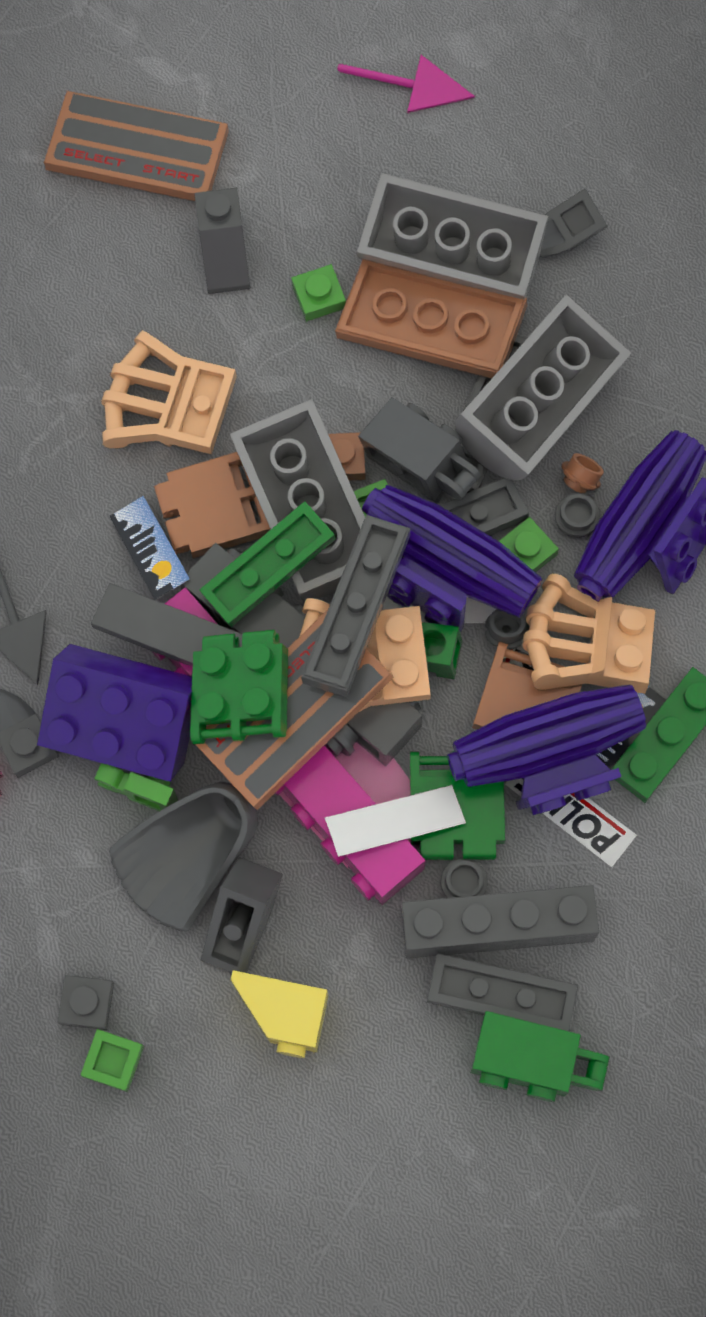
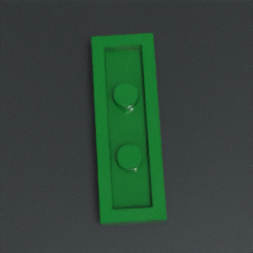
(267, 564)
(665, 737)

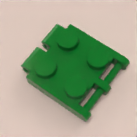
(239, 686)
(479, 804)

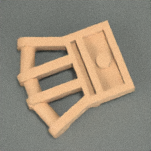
(193, 406)
(397, 645)
(618, 645)

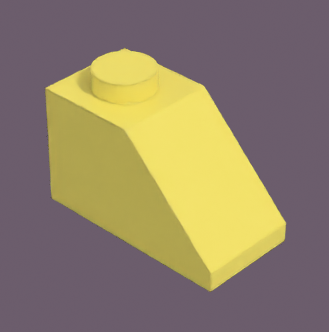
(284, 1011)

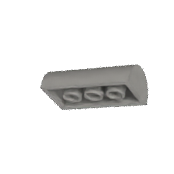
(453, 237)
(539, 391)
(295, 462)

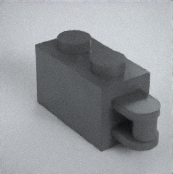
(418, 451)

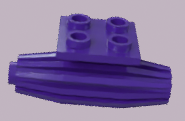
(650, 520)
(450, 561)
(551, 747)

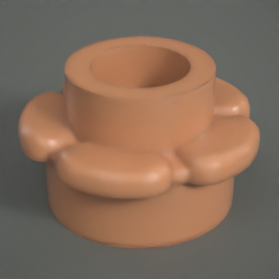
(582, 473)

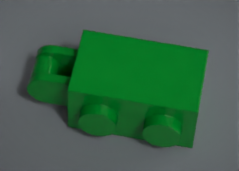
(533, 1058)

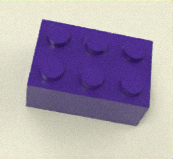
(117, 712)

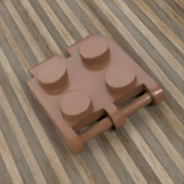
(210, 506)
(512, 689)

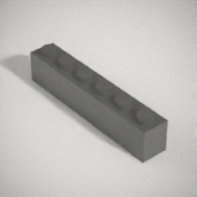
(380, 728)

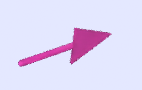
(430, 86)

